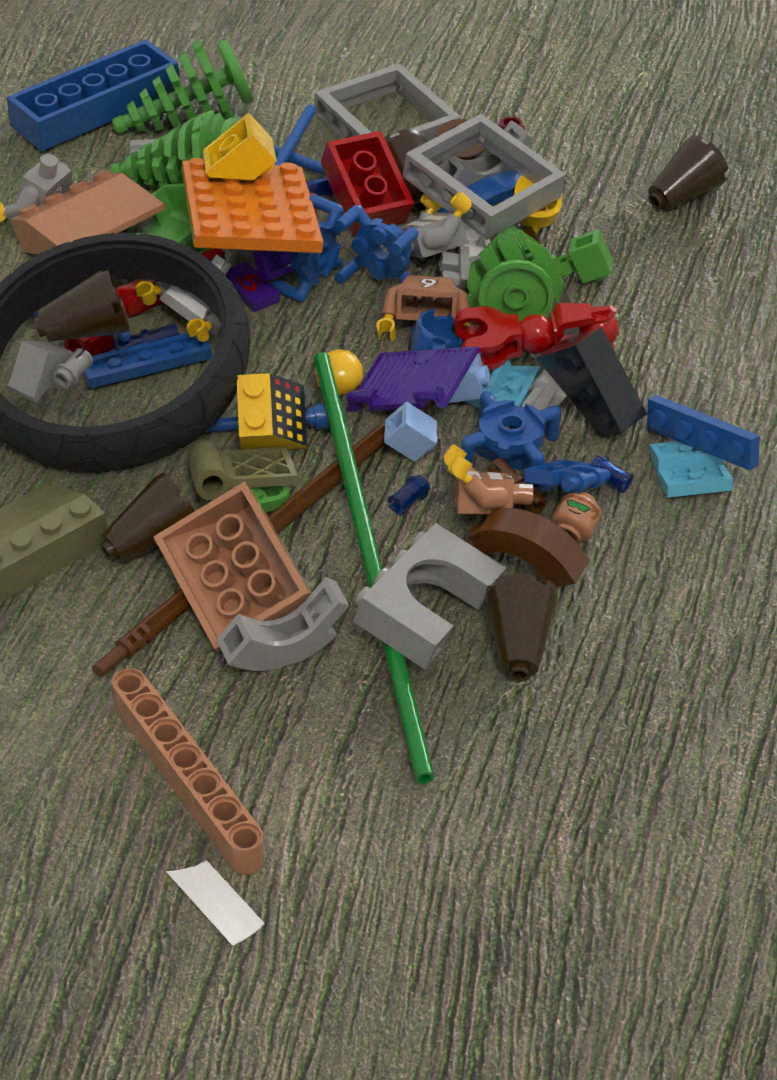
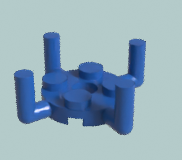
(368, 247)
(313, 265)
(523, 439)

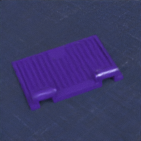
(412, 378)

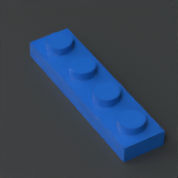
(146, 359)
(703, 432)

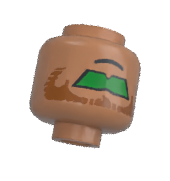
(578, 515)

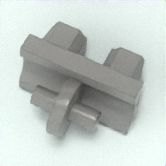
(456, 266)

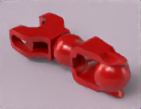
(504, 337)

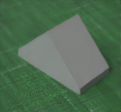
(35, 368)

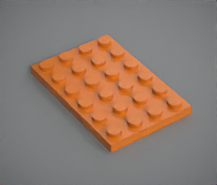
(251, 214)

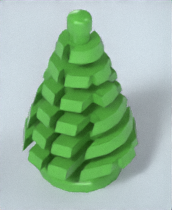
(212, 82)
(162, 161)
(515, 276)

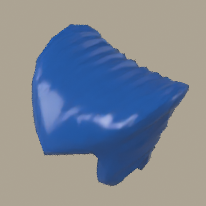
(433, 332)

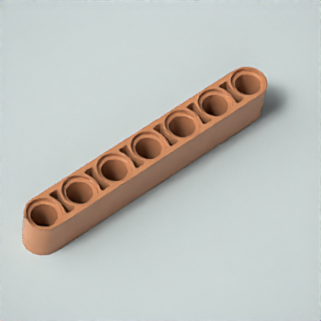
(188, 772)

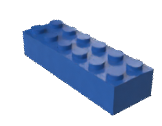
(88, 95)

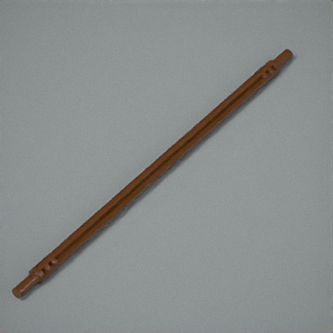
(177, 604)

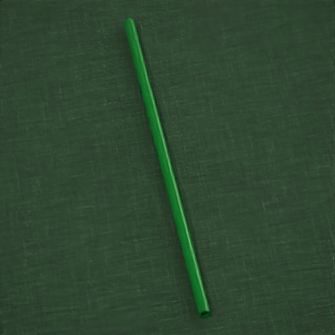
(372, 565)

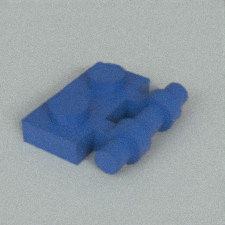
(571, 474)

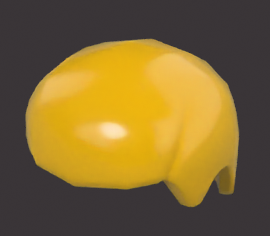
(346, 369)

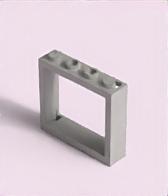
(333, 101)
(483, 218)

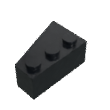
(594, 381)

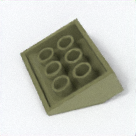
(45, 534)

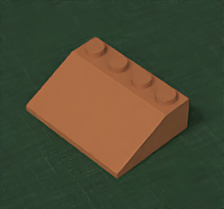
(89, 209)
(232, 563)

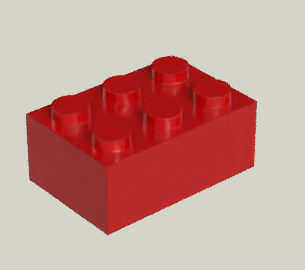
(367, 176)

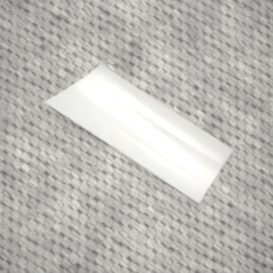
(218, 901)

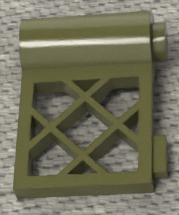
(219, 471)

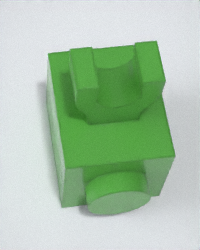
(588, 257)

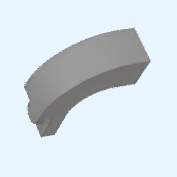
(486, 165)
(285, 640)

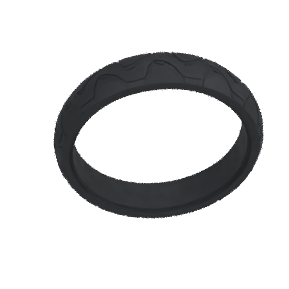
(164, 429)

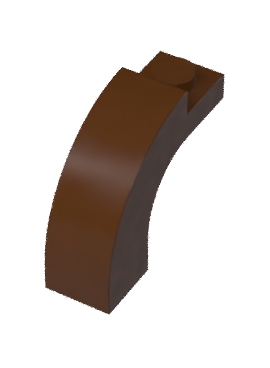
(532, 539)

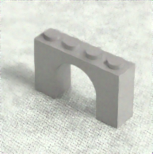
(435, 559)

